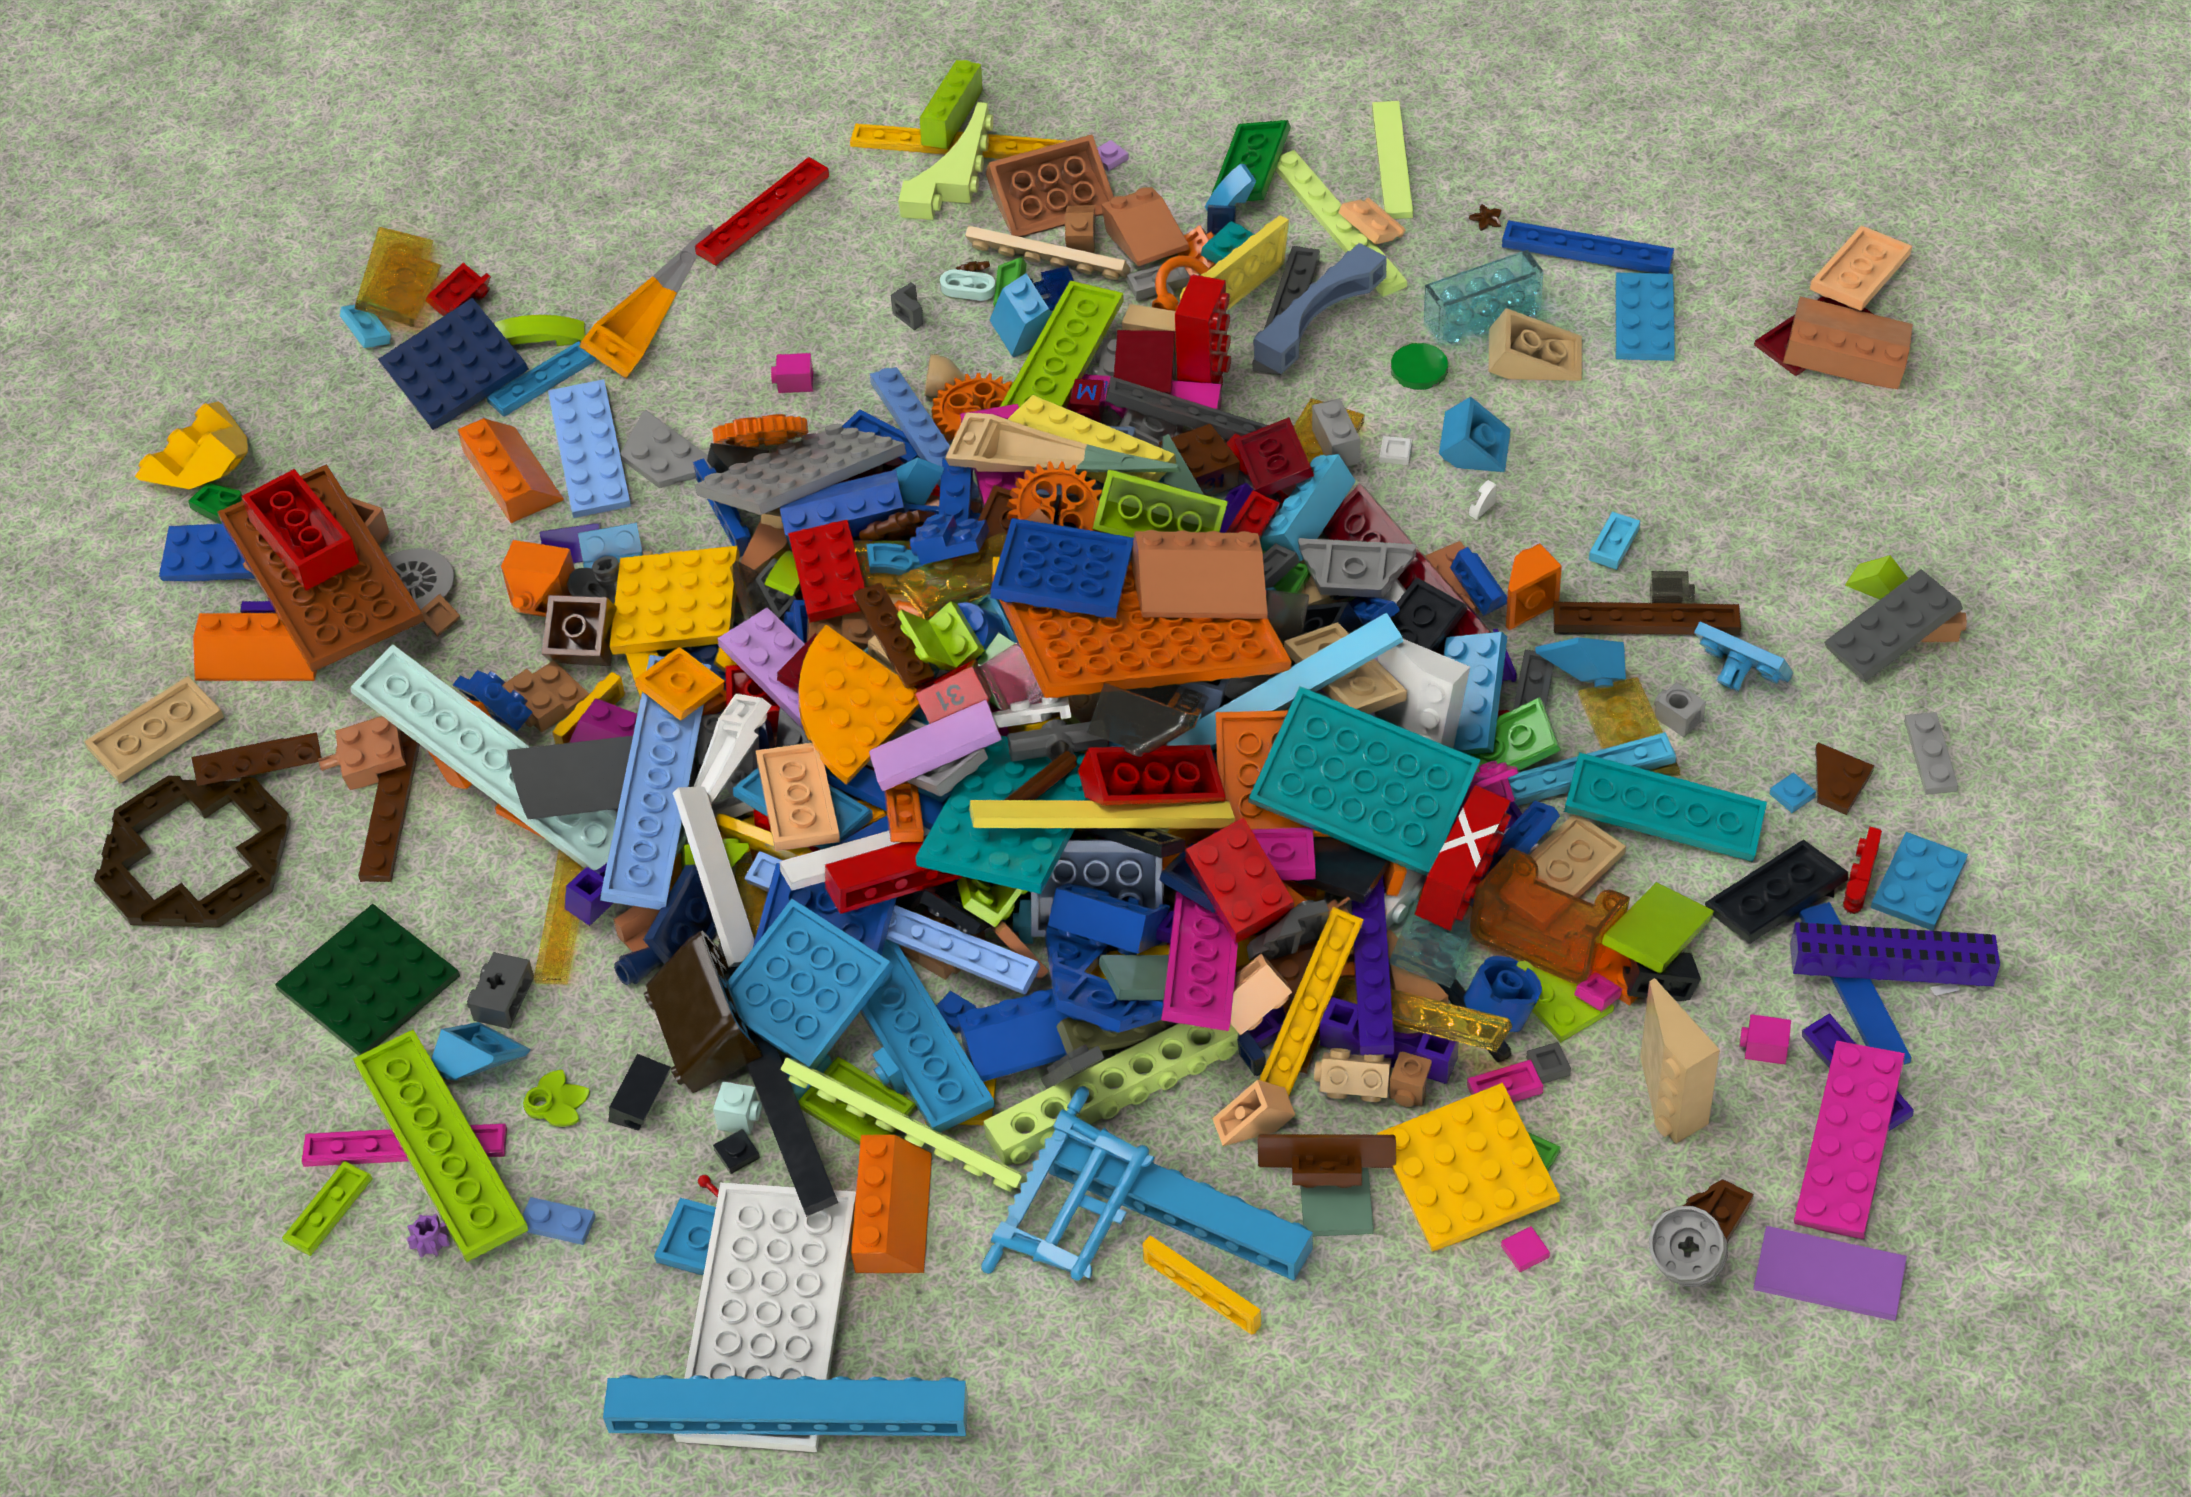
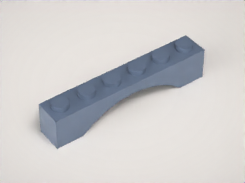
(1353, 275)

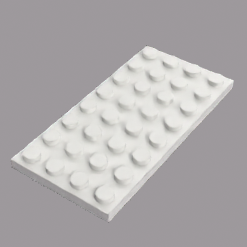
(770, 1295)

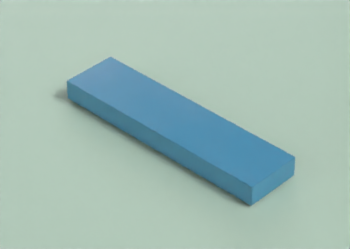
(540, 379)

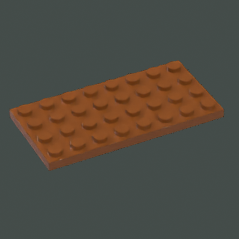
(347, 609)

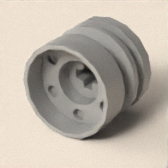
(1675, 1230)

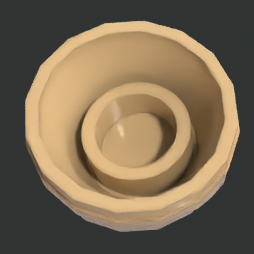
(940, 371)

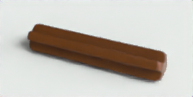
(1045, 778)

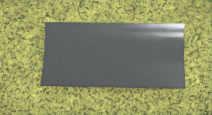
(573, 776)

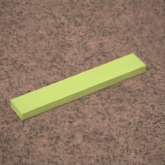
(1392, 159)

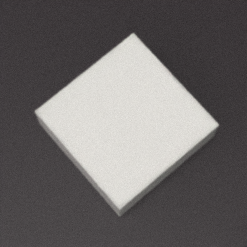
(1395, 450)

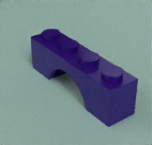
(584, 895)
(1340, 1030)

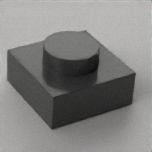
(1549, 1062)

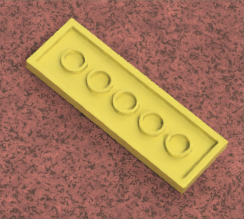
(1252, 261)
(1070, 425)

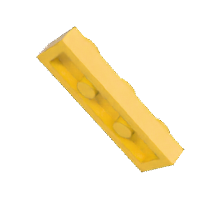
(607, 690)

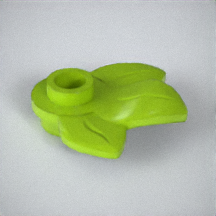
(559, 1097)

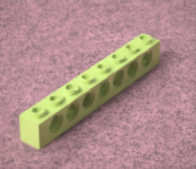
(1122, 1071)

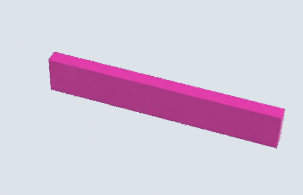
(382, 1146)

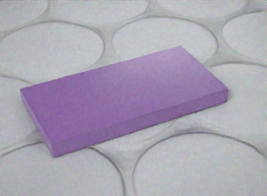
(1830, 1273)

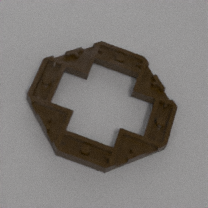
(178, 905)

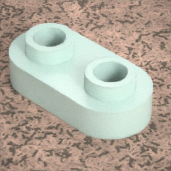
(967, 285)

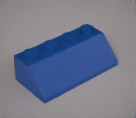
(856, 500)
(1012, 1035)

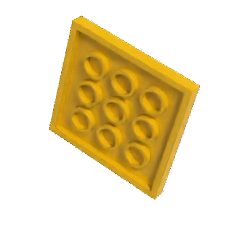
(673, 600)
(1469, 1167)

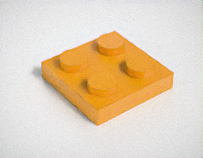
(679, 683)

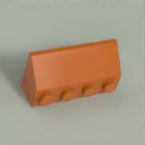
(508, 468)
(246, 649)
(891, 1206)

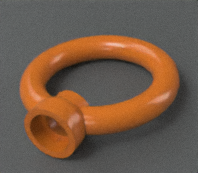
(1167, 300)

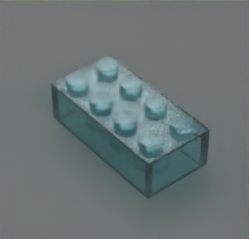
(1477, 297)

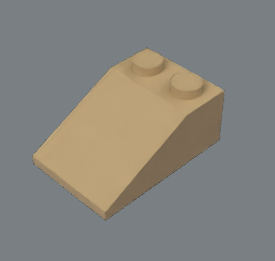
(1533, 349)

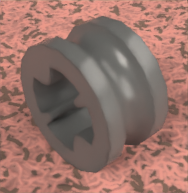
(606, 570)

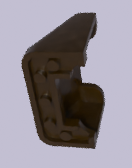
(700, 1015)

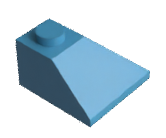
(1588, 659)
(473, 1049)

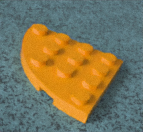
(849, 703)

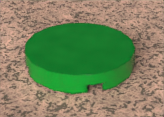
(1419, 366)

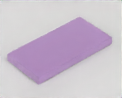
(934, 745)

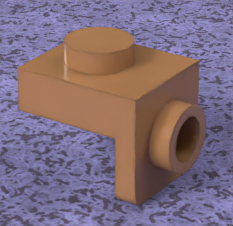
(1409, 1079)

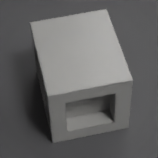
(1679, 709)

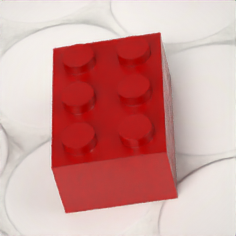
(1239, 880)

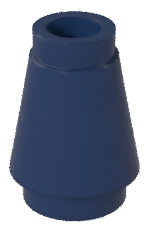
(636, 965)

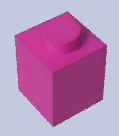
(793, 373)
(1766, 1039)

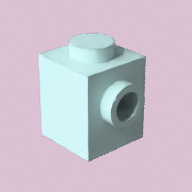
(736, 1108)

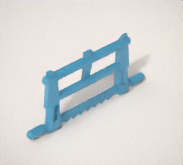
(1046, 1250)

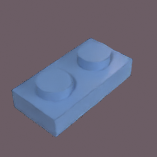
(558, 1220)

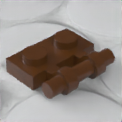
(896, 527)

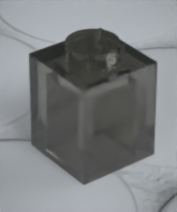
(1671, 587)

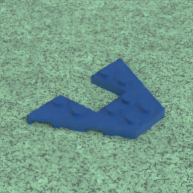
(1089, 996)

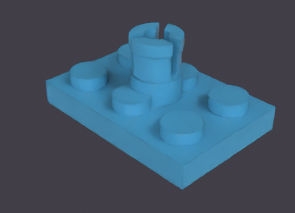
(1741, 658)

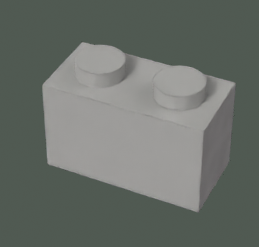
(1336, 431)

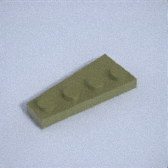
(1080, 1032)

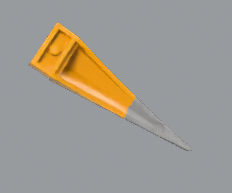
(628, 329)

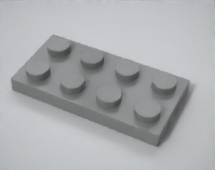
(946, 776)

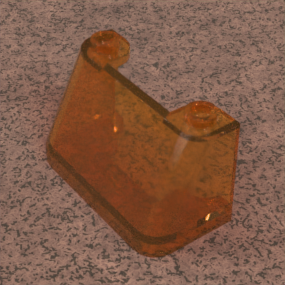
(1542, 922)

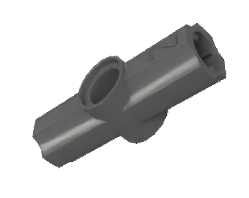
(1052, 741)

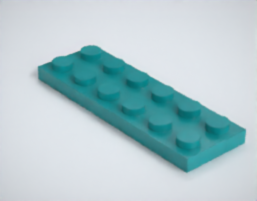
(1665, 807)

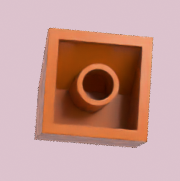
(1532, 585)

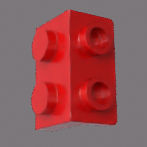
(458, 289)

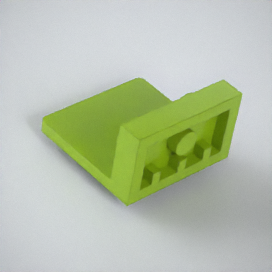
(944, 638)
(987, 902)

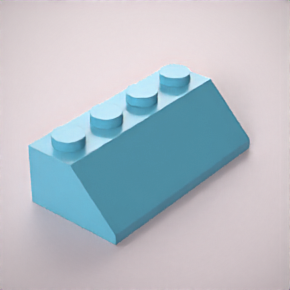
(1310, 504)

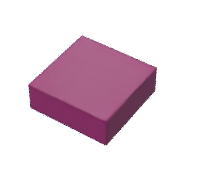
(1598, 991)
(1525, 1249)

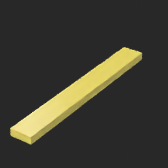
(1094, 815)

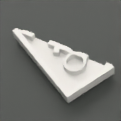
(1024, 713)

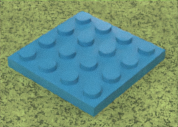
(805, 983)

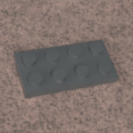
(1893, 625)

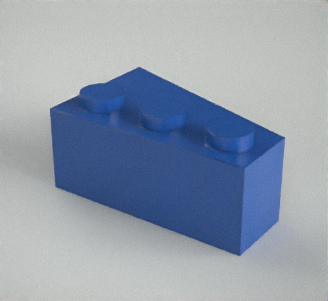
(1105, 919)

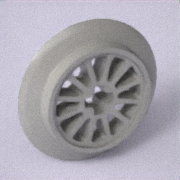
(430, 574)

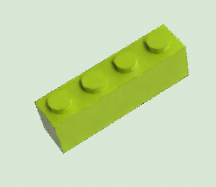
(951, 104)

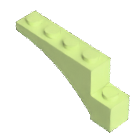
(953, 176)

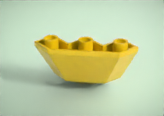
(197, 452)

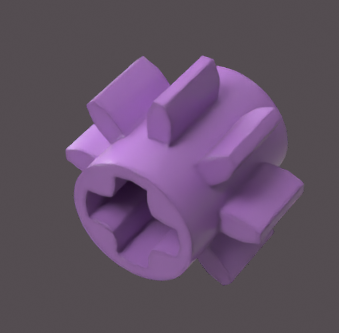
(428, 1235)

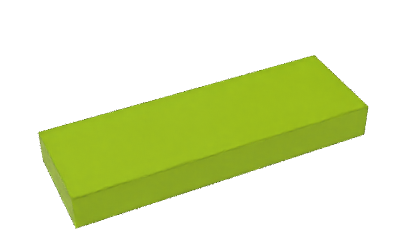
(327, 1208)

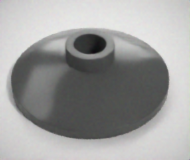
(583, 583)

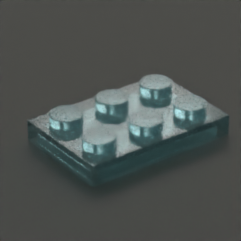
(1431, 948)

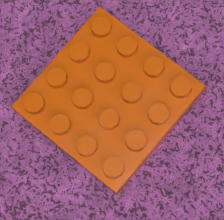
(1242, 749)

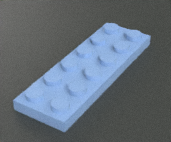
(589, 448)

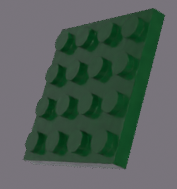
(367, 980)

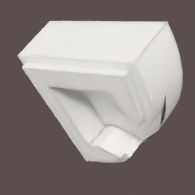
(1485, 501)

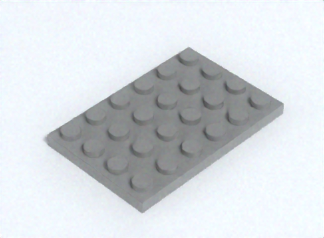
(799, 469)

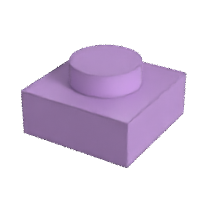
(1112, 155)

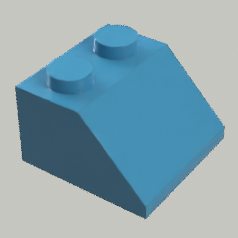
(1020, 315)
(1474, 438)

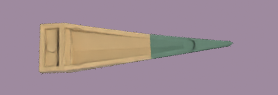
(1007, 446)

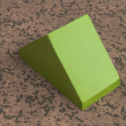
(1877, 577)

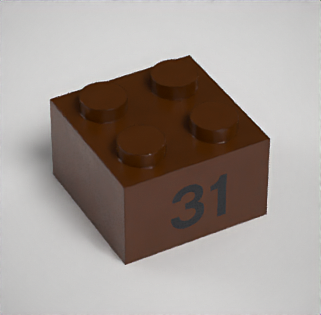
(1208, 459)
(578, 630)

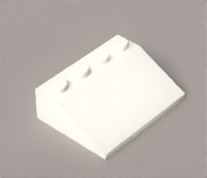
(1433, 691)

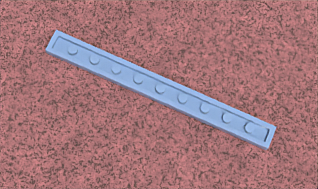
(936, 940)

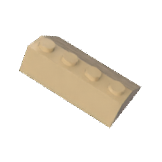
(1677, 1066)

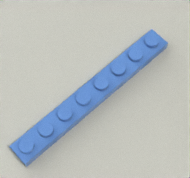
(912, 417)

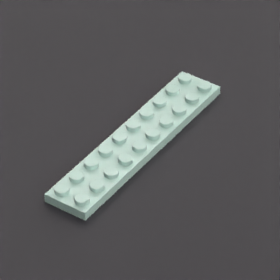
(473, 748)

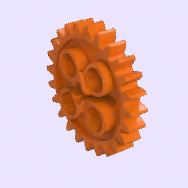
(966, 397)
(755, 431)
(1027, 501)

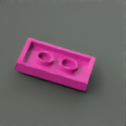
(1289, 851)

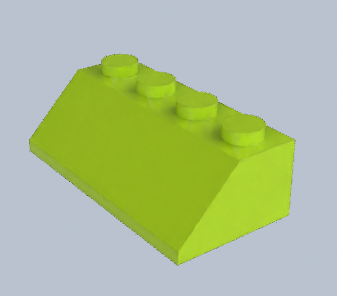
(1143, 505)

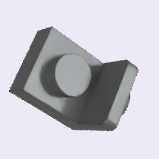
(907, 307)

